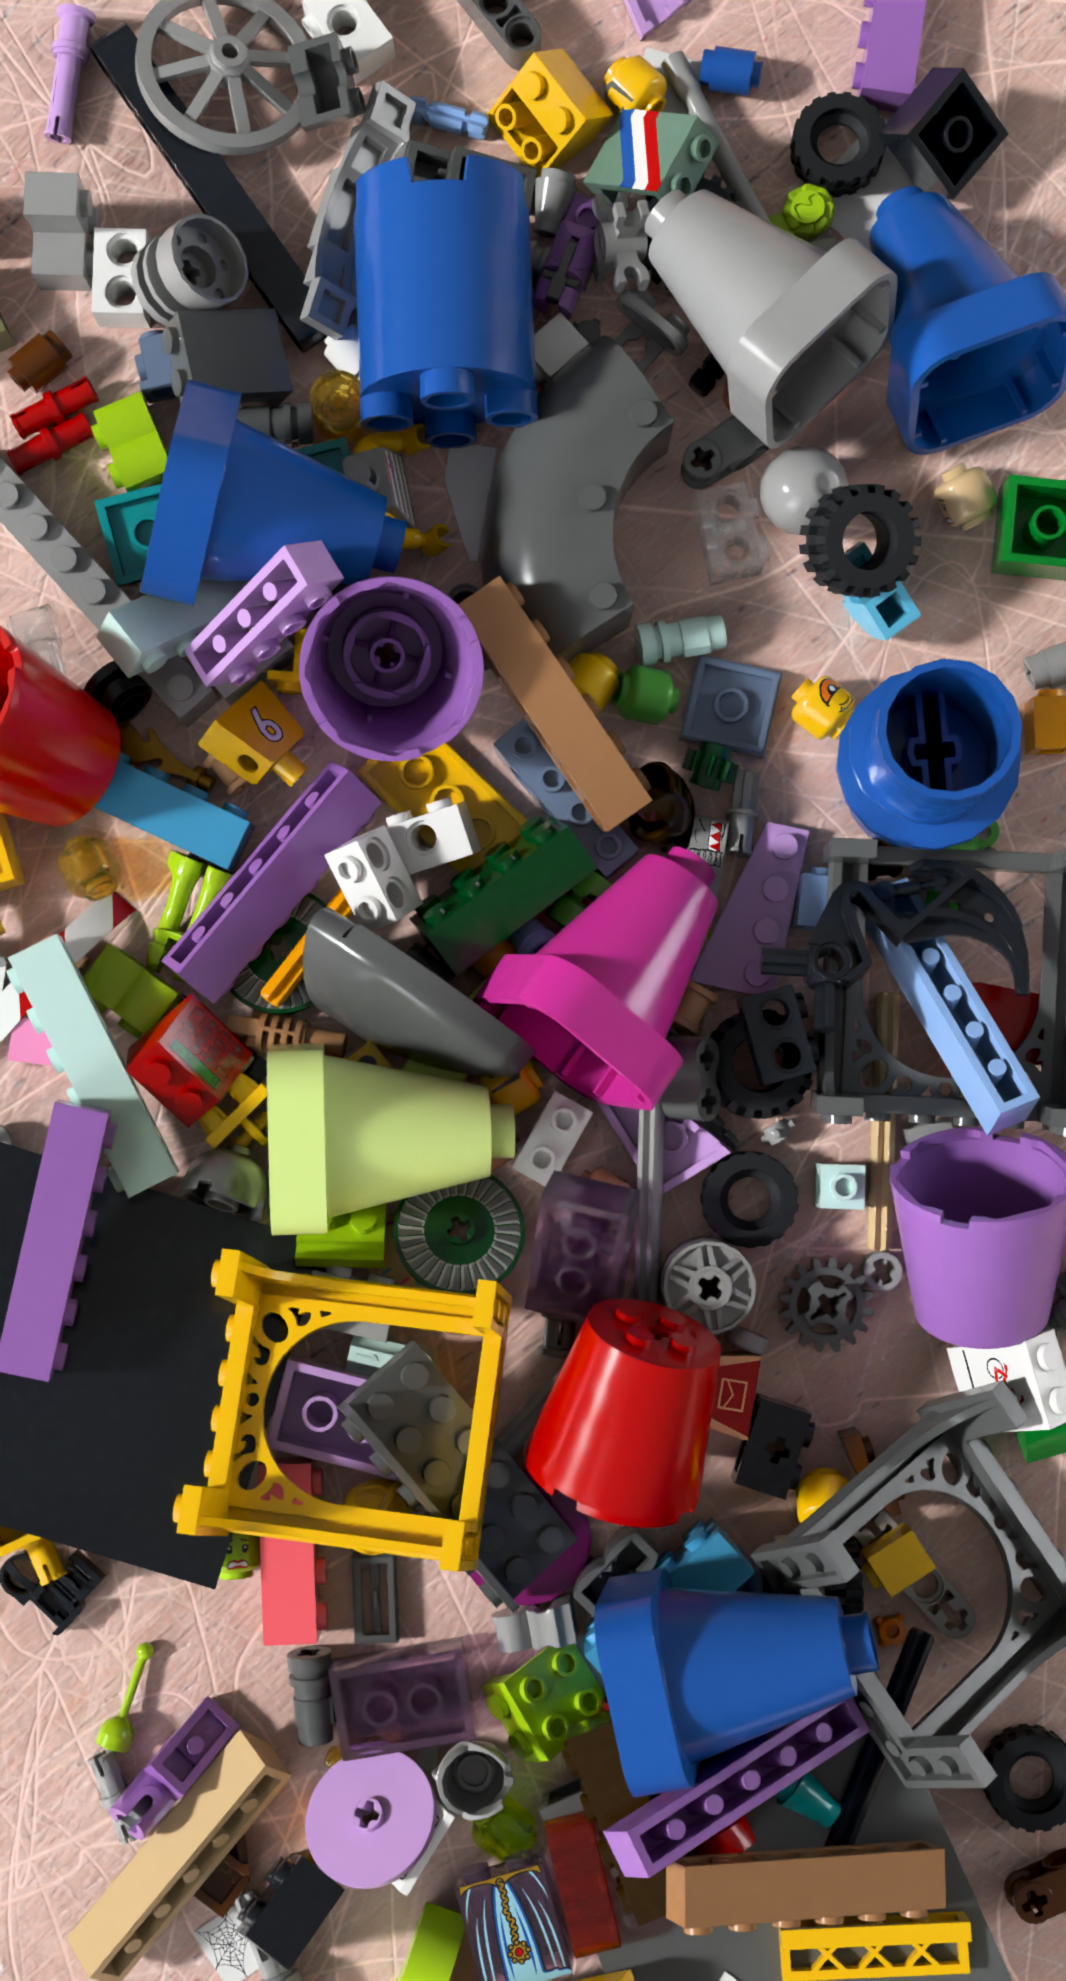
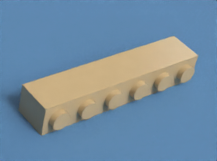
(178, 1857)

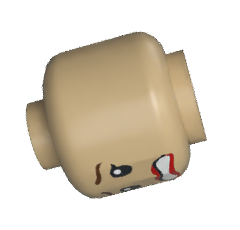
(966, 496)

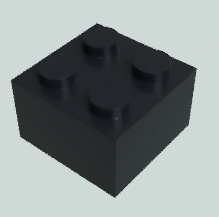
(943, 132)
(288, 1909)

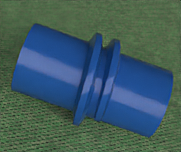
(968, 729)

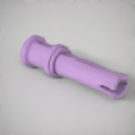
(70, 55)

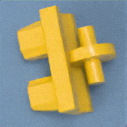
(222, 1126)

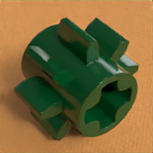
(710, 766)

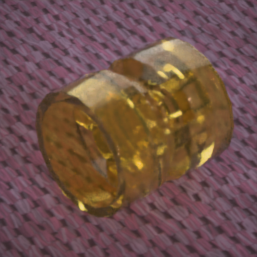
(339, 414)

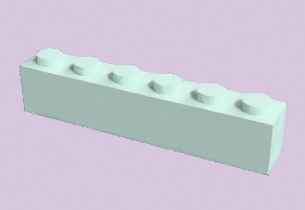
(91, 1061)

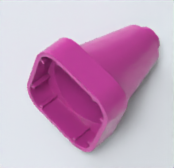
(612, 983)

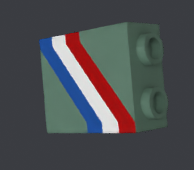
(652, 155)

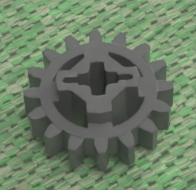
(808, 1316)

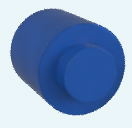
(730, 70)

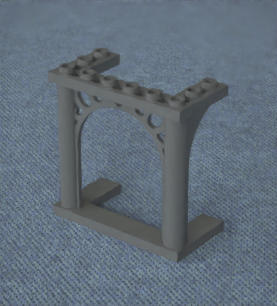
(838, 1076)
(939, 1746)

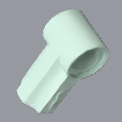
(369, 1356)

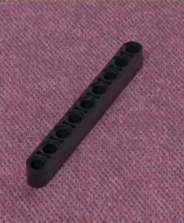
(213, 190)

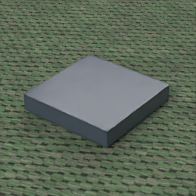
(730, 705)

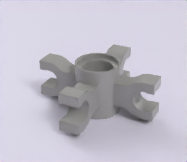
(620, 241)

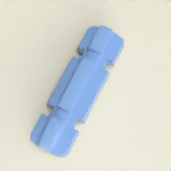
(450, 118)

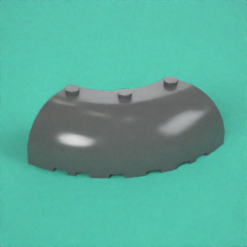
(561, 493)

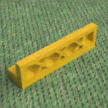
(873, 1935)

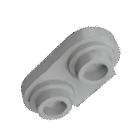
(659, 331)

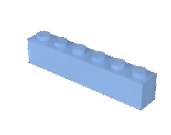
(958, 1025)

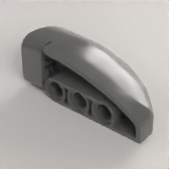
(402, 1003)

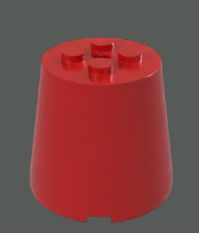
(53, 740)
(629, 1415)

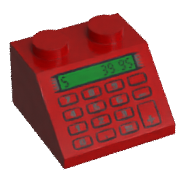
(188, 1060)

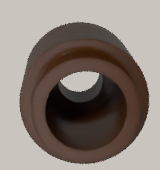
(39, 362)

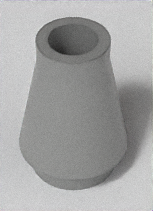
(552, 199)

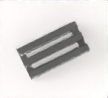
(376, 1635)

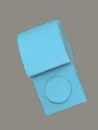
(882, 614)

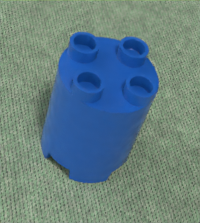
(444, 301)

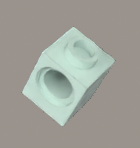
(839, 1186)

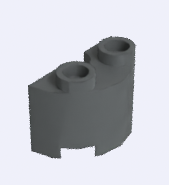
(325, 81)

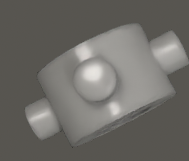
(778, 1131)

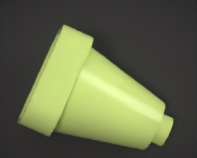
(369, 1135)

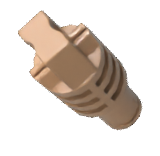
(269, 1029)

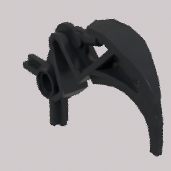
(841, 938)

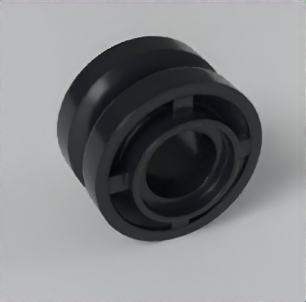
(118, 693)

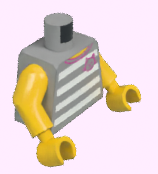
(381, 467)

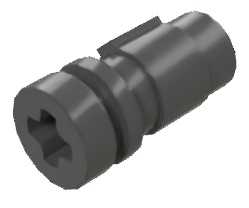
(281, 423)
(312, 1697)

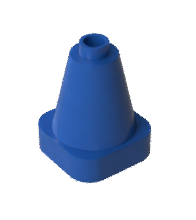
(968, 332)
(242, 496)
(716, 1669)

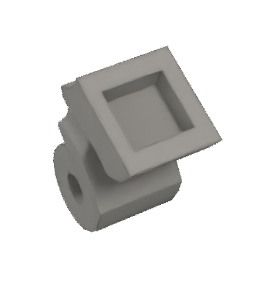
(536, 1627)

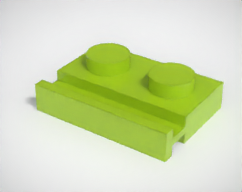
(351, 1241)

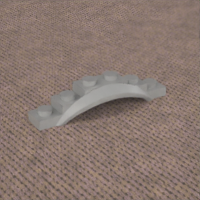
(332, 268)

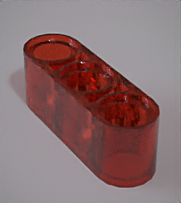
(582, 1884)

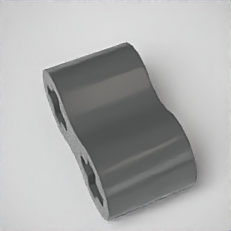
(694, 1089)

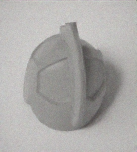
(474, 1779)

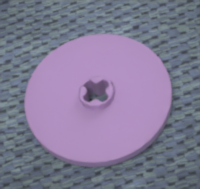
(385, 1848)

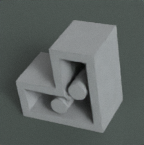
(62, 229)

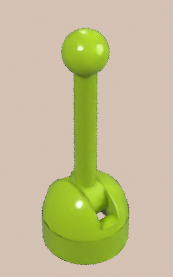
(118, 1732)

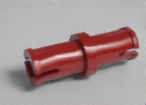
(54, 407)
(50, 443)

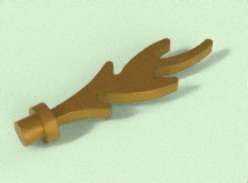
(154, 750)

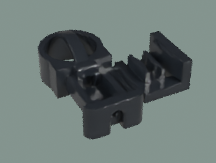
(59, 1596)

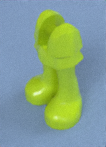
(185, 874)

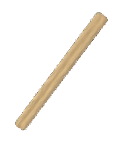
(883, 1132)

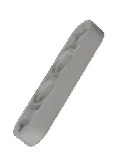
(936, 1615)

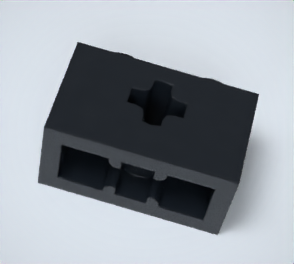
(754, 1464)

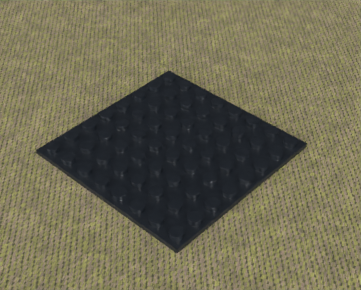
(132, 1410)

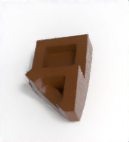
(226, 1880)

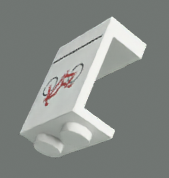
(1028, 1369)

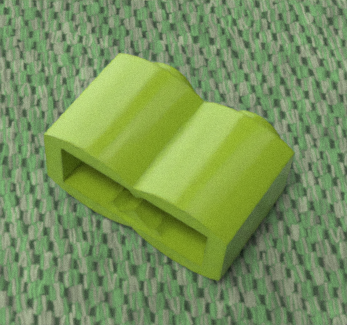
(133, 442)
(130, 990)

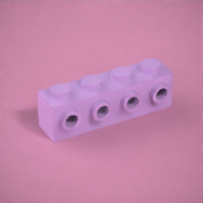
(264, 614)

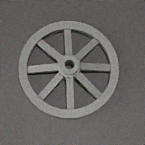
(221, 72)

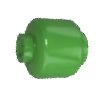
(646, 695)

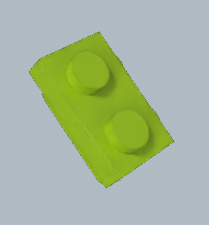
(543, 1701)

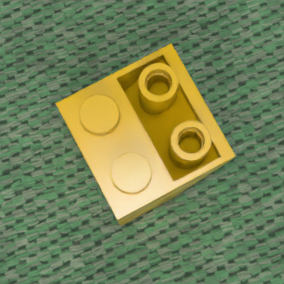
(549, 111)

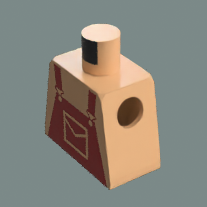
(735, 1393)

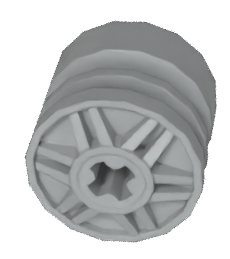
(189, 268)
(706, 1259)

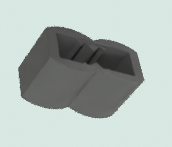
(624, 1553)

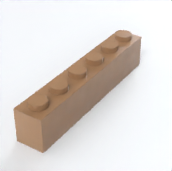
(554, 707)
(804, 1885)

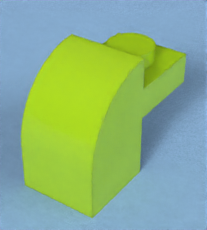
(433, 1945)

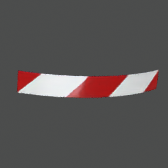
(79, 939)

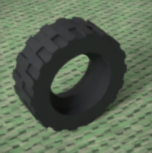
(830, 111)
(773, 1222)
(1004, 1753)

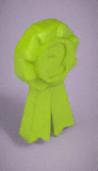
(806, 212)

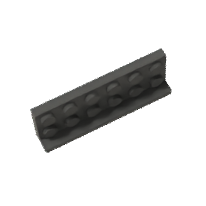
(423, 1438)

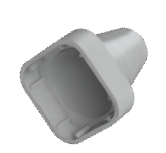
(772, 307)

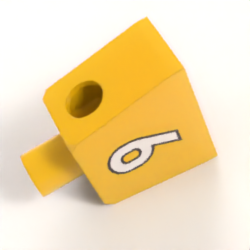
(256, 738)

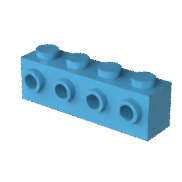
(177, 814)

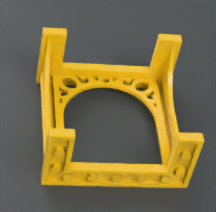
(261, 1291)

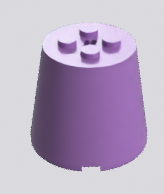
(400, 704)
(981, 1233)

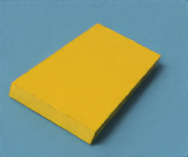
(443, 775)

